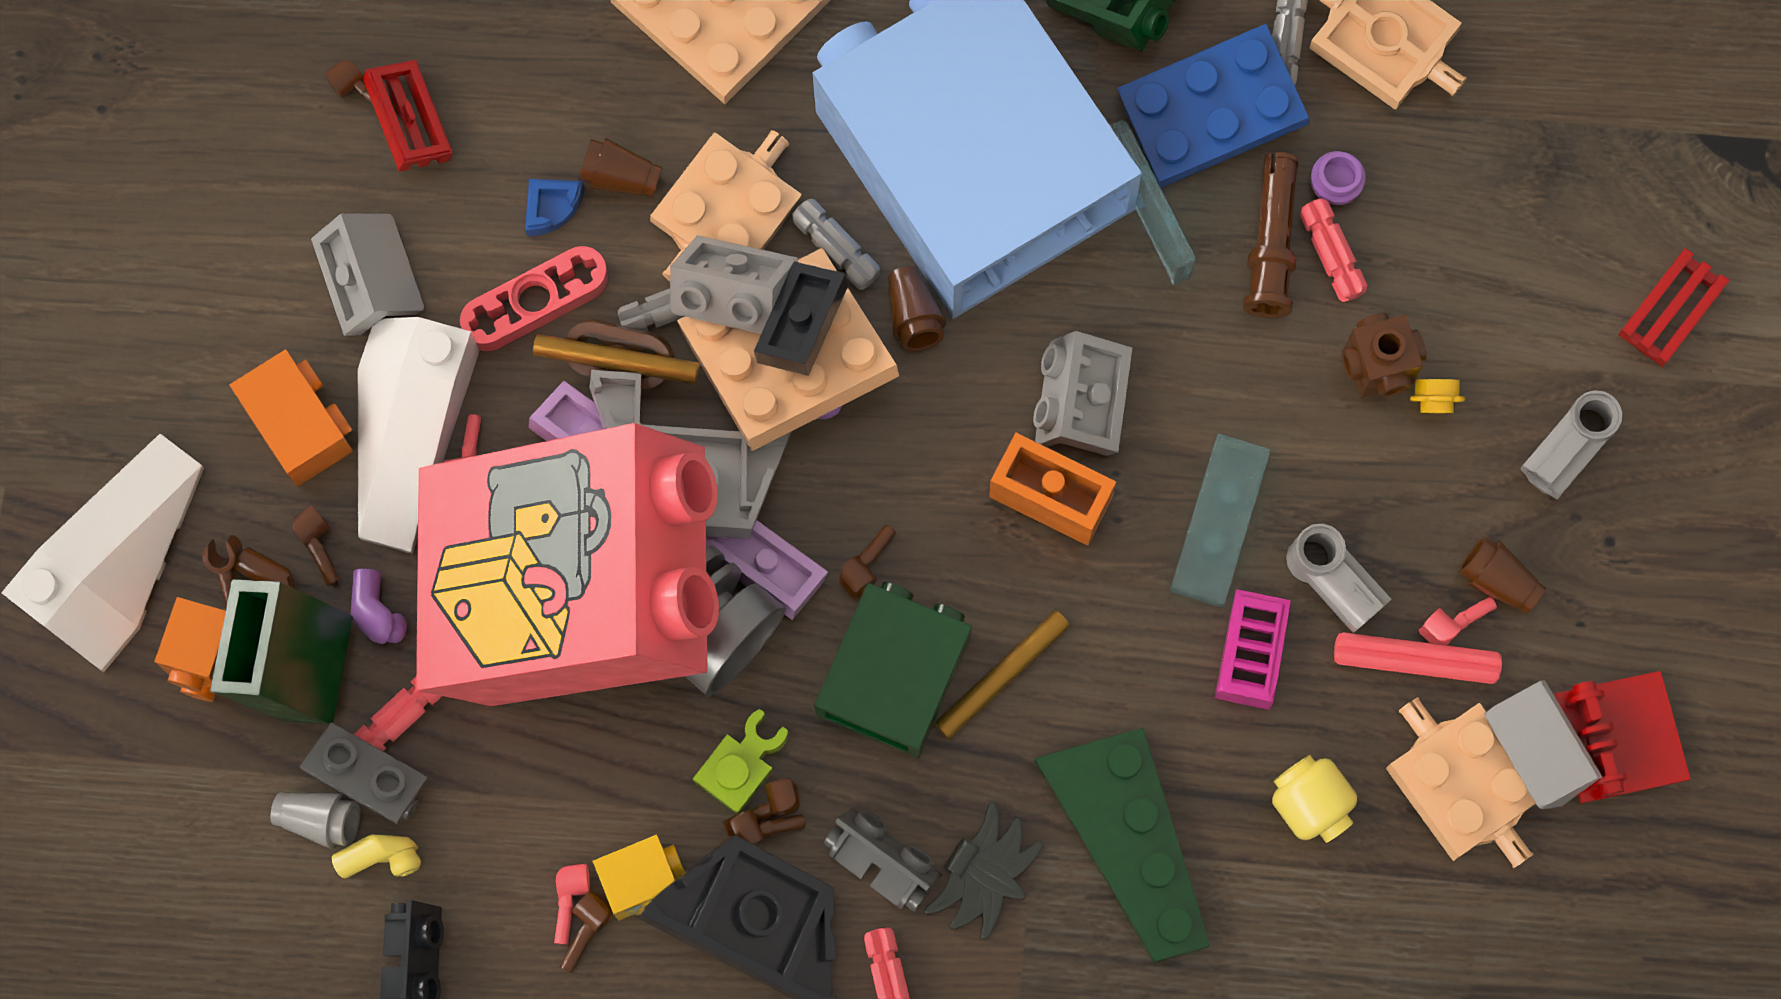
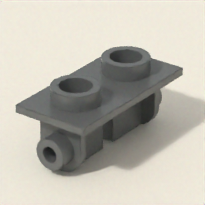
(365, 773)
(901, 866)

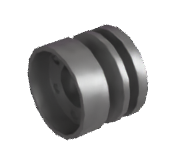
(741, 628)

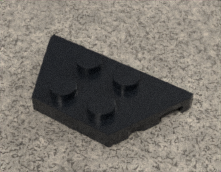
(753, 917)

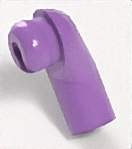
(370, 614)

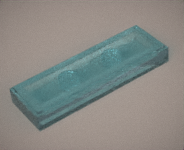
(1156, 214)
(1220, 520)

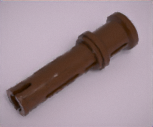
(1272, 258)

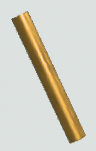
(616, 359)
(1002, 674)

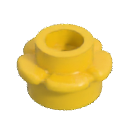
(1437, 395)

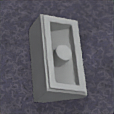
(1543, 746)

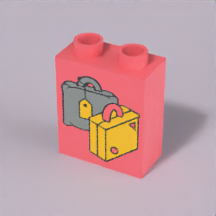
(564, 567)

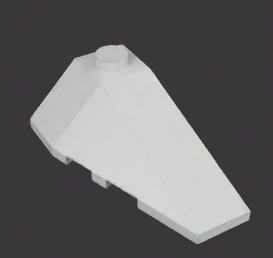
(407, 411)
(103, 562)

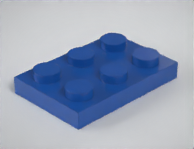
(1213, 105)

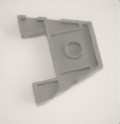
(740, 473)

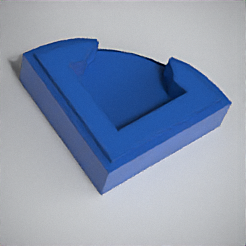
(551, 204)

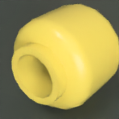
(1314, 799)

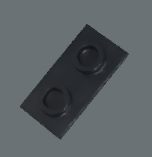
(415, 934)

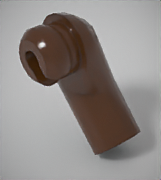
(261, 568)

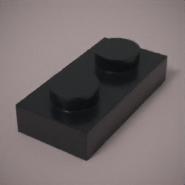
(801, 318)

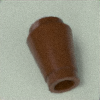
(618, 170)
(914, 310)
(1500, 575)

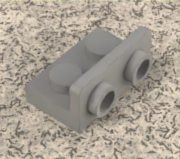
(727, 283)
(1083, 393)

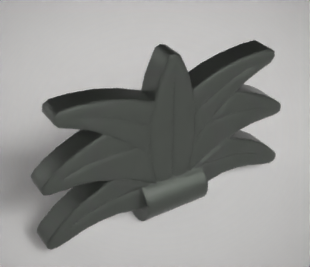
(985, 873)

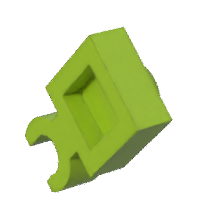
(737, 769)

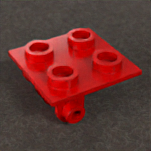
(1627, 734)

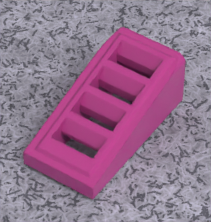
(1244, 691)

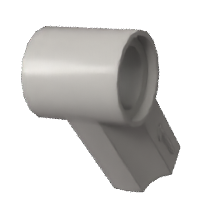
(1571, 445)
(1342, 581)

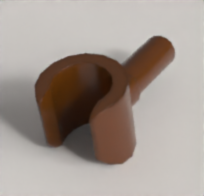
(345, 78)
(308, 528)
(223, 566)
(855, 571)
(782, 800)
(747, 827)
(595, 914)

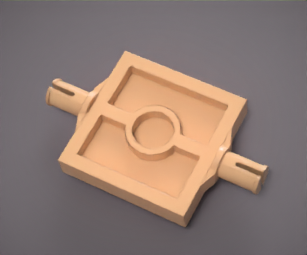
(1389, 45)
(728, 196)
(1463, 783)

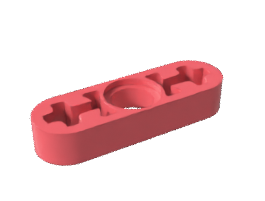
(576, 291)

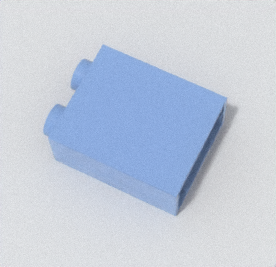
(973, 142)

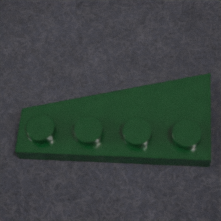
(1125, 823)

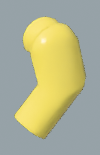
(377, 848)

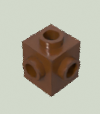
(1375, 370)

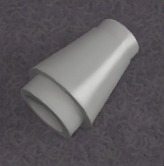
(320, 817)

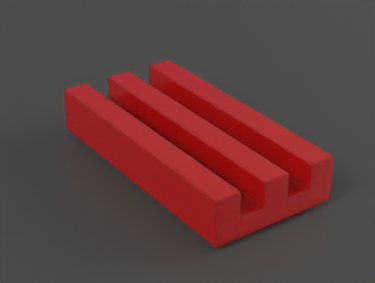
(403, 156)
(1699, 274)

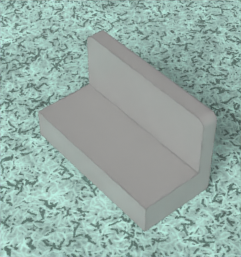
(366, 270)

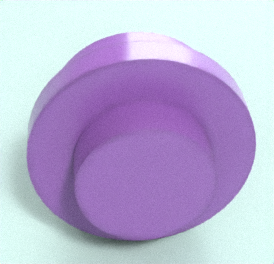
(1338, 177)

